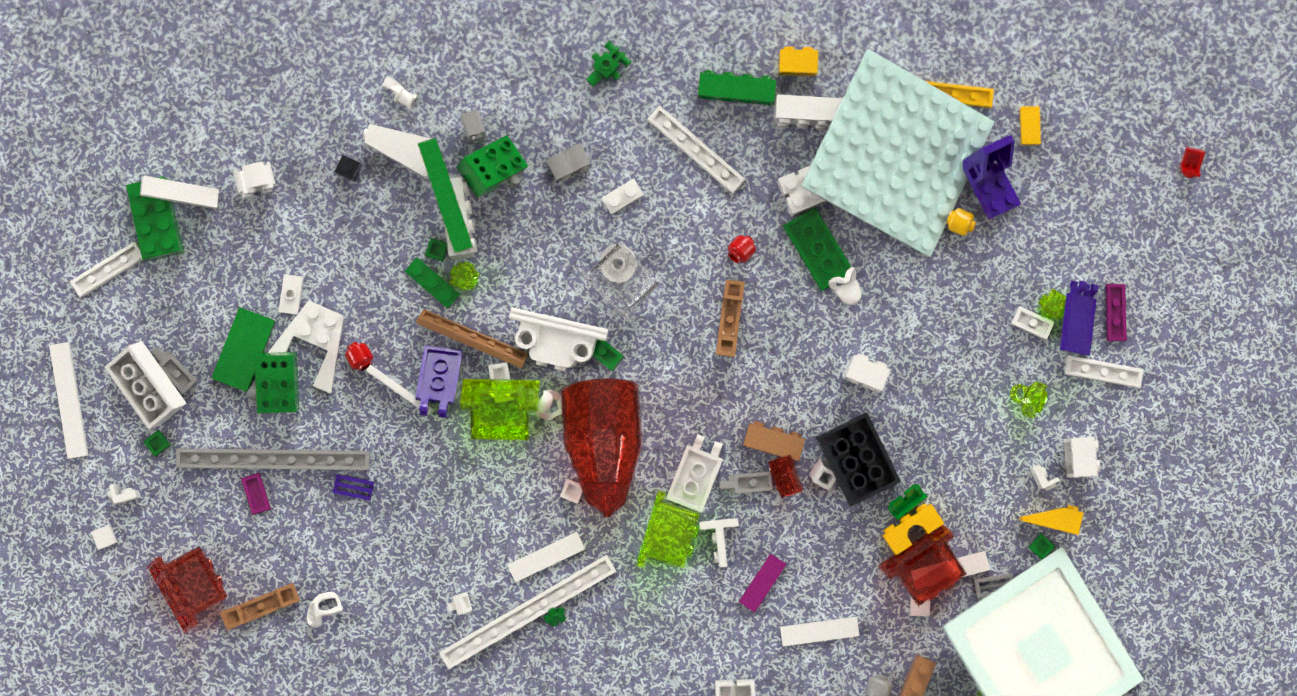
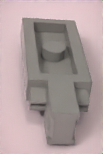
(175, 370)
(748, 483)

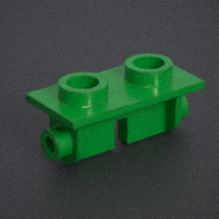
(901, 506)

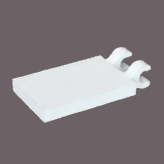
(695, 475)

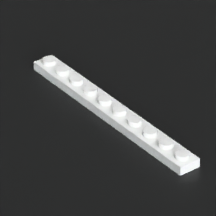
(527, 612)

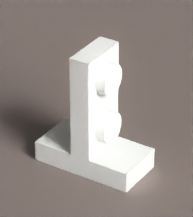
(718, 537)

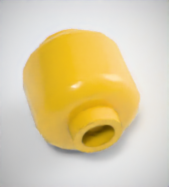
(961, 222)

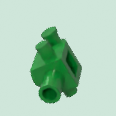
(606, 66)

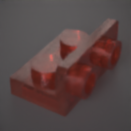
(785, 476)

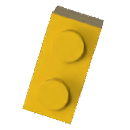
(798, 62)

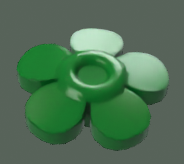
(555, 616)

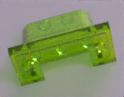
(500, 407)
(668, 534)

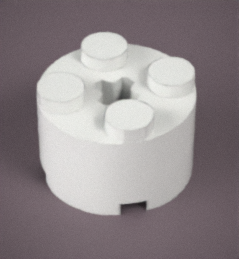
(253, 179)

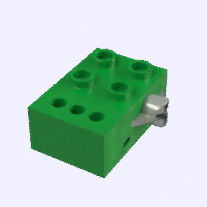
(492, 167)
(275, 383)

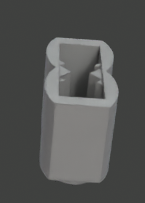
(473, 127)
(568, 163)

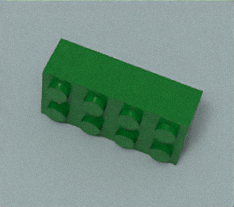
(155, 225)

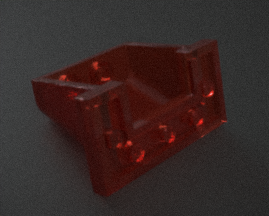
(926, 566)
(188, 585)

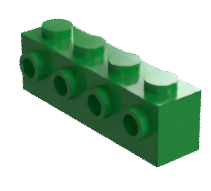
(736, 88)

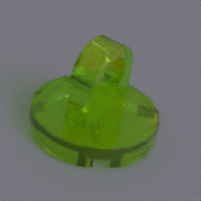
(1033, 399)

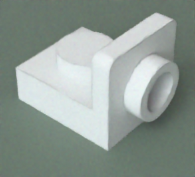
(1040, 476)
(125, 496)

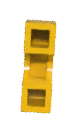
(897, 537)

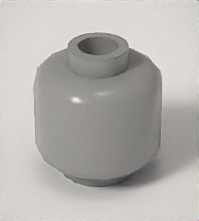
(878, 686)

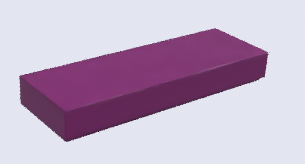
(1115, 312)
(762, 583)

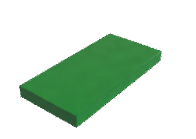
(817, 247)
(245, 340)

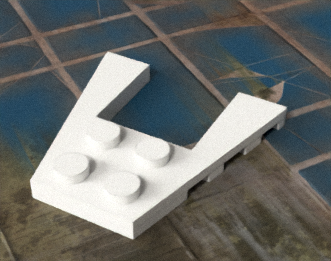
(319, 328)

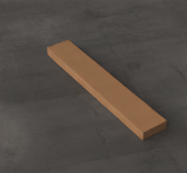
(472, 338)

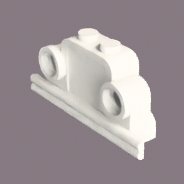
(556, 339)

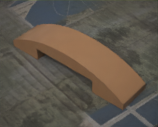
(730, 318)
(260, 606)

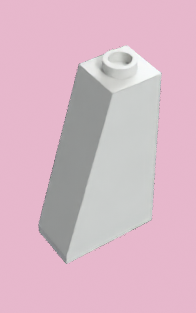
(397, 146)

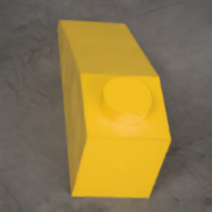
(1060, 519)

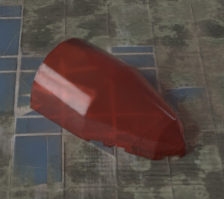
(603, 438)

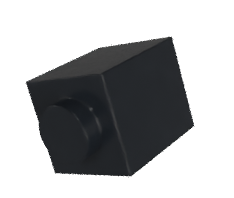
(348, 168)

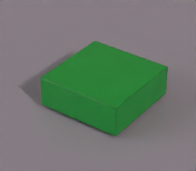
(436, 249)
(156, 443)
(1041, 546)

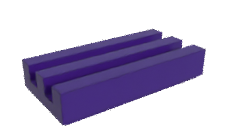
(337, 484)

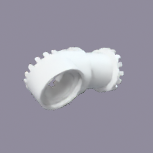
(400, 94)

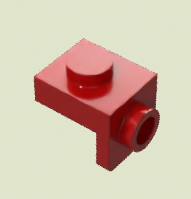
(1192, 162)

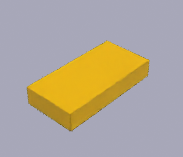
(1030, 125)

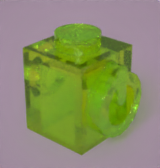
(464, 276)
(1052, 305)

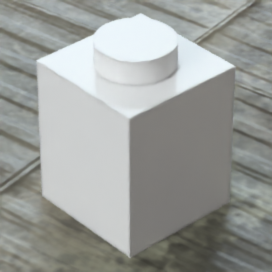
(822, 474)

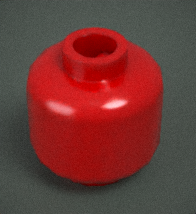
(741, 249)
(359, 356)

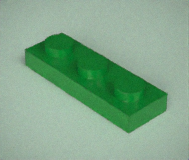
(432, 282)

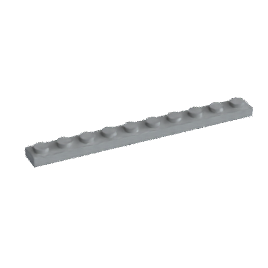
(273, 459)

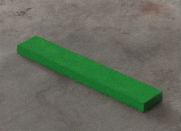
(445, 195)

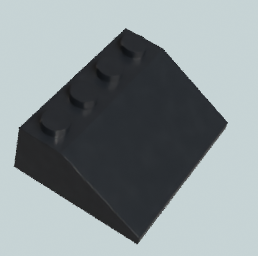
(858, 459)

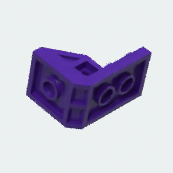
(988, 178)

